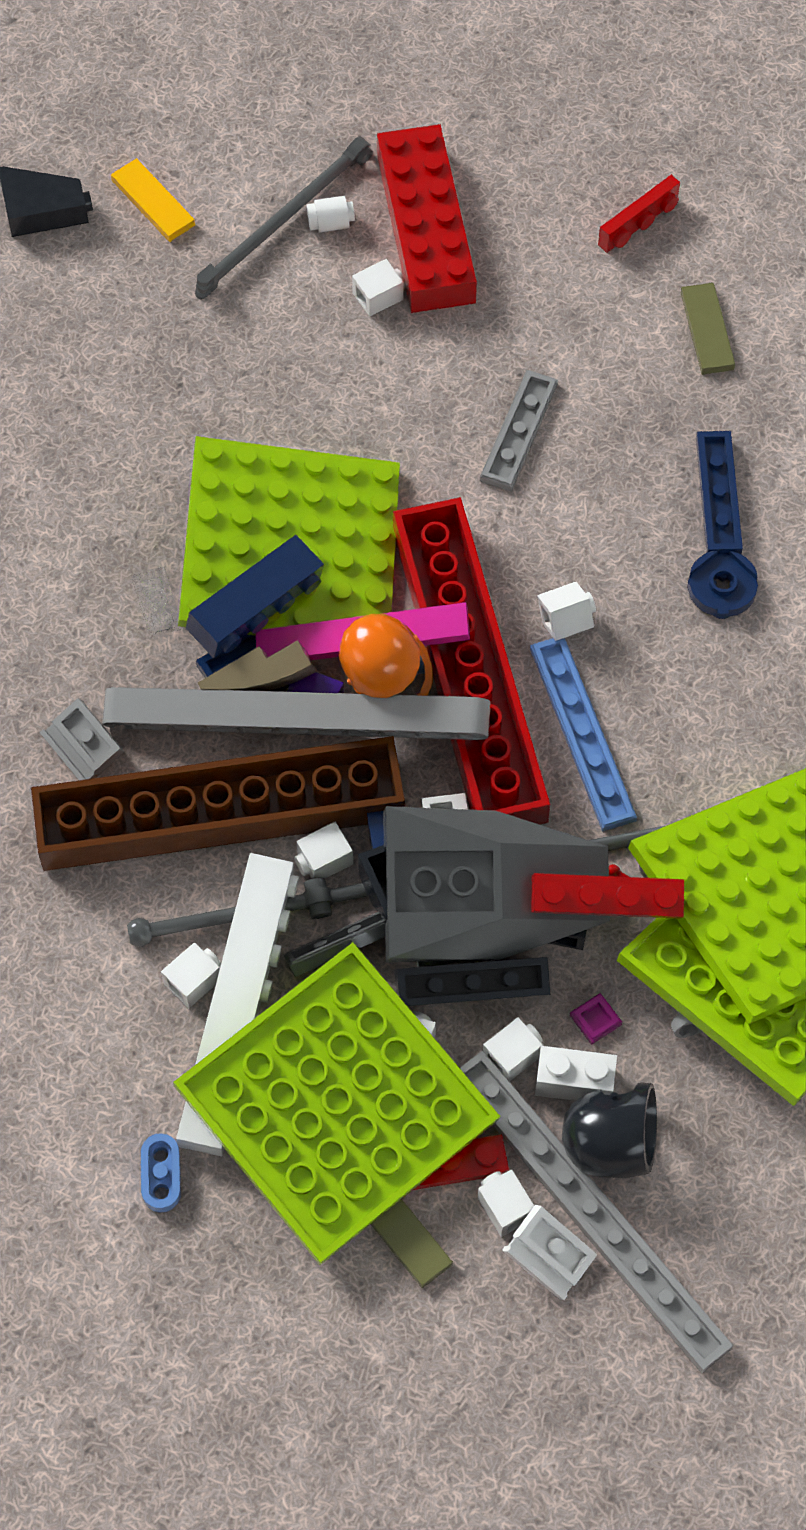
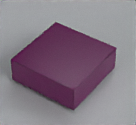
(595, 1018)

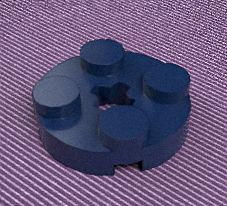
(717, 601)

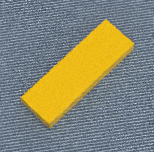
(153, 200)

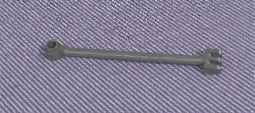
(208, 278)

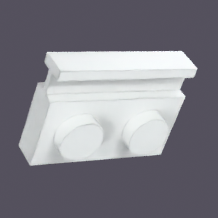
(549, 1252)

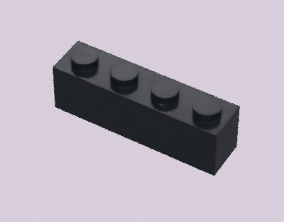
(473, 981)

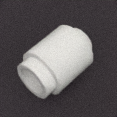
(330, 214)

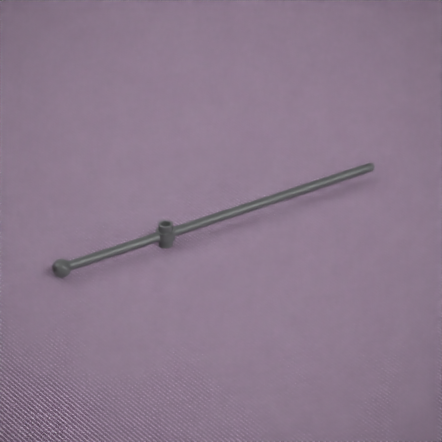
(316, 899)

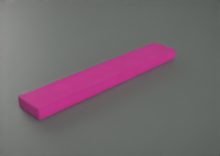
(323, 638)

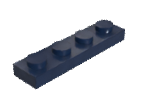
(719, 492)

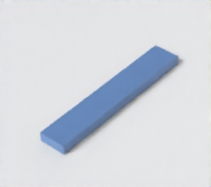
(583, 734)

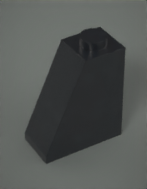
(42, 201)

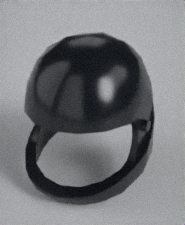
(612, 1132)

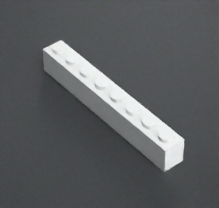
(243, 972)

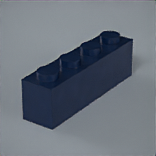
(255, 597)

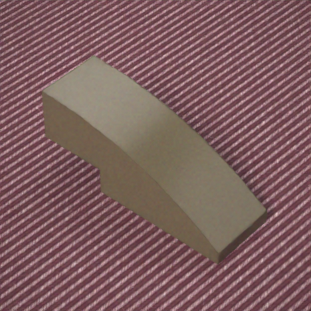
(262, 673)

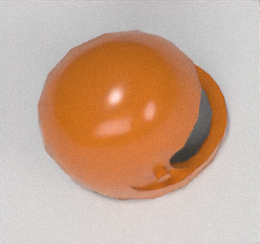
(383, 656)

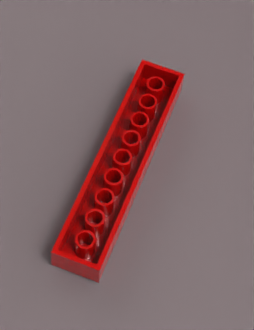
(446, 570)

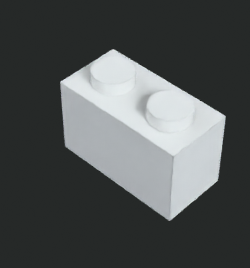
(574, 1073)

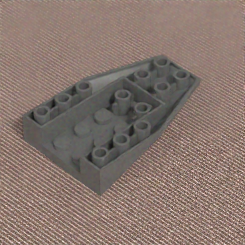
(466, 883)

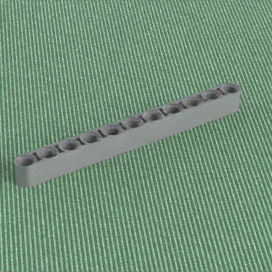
(297, 713)

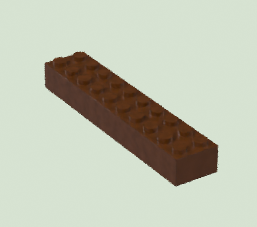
(214, 803)

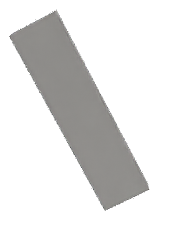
(519, 430)

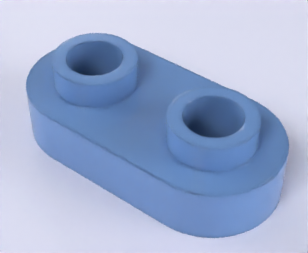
(160, 1174)

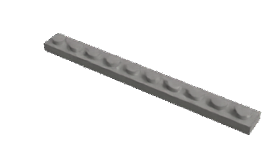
(599, 1218)

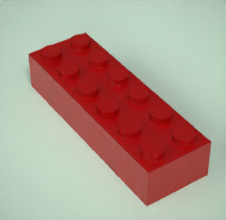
(426, 218)

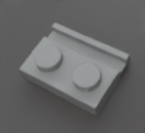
(82, 741)

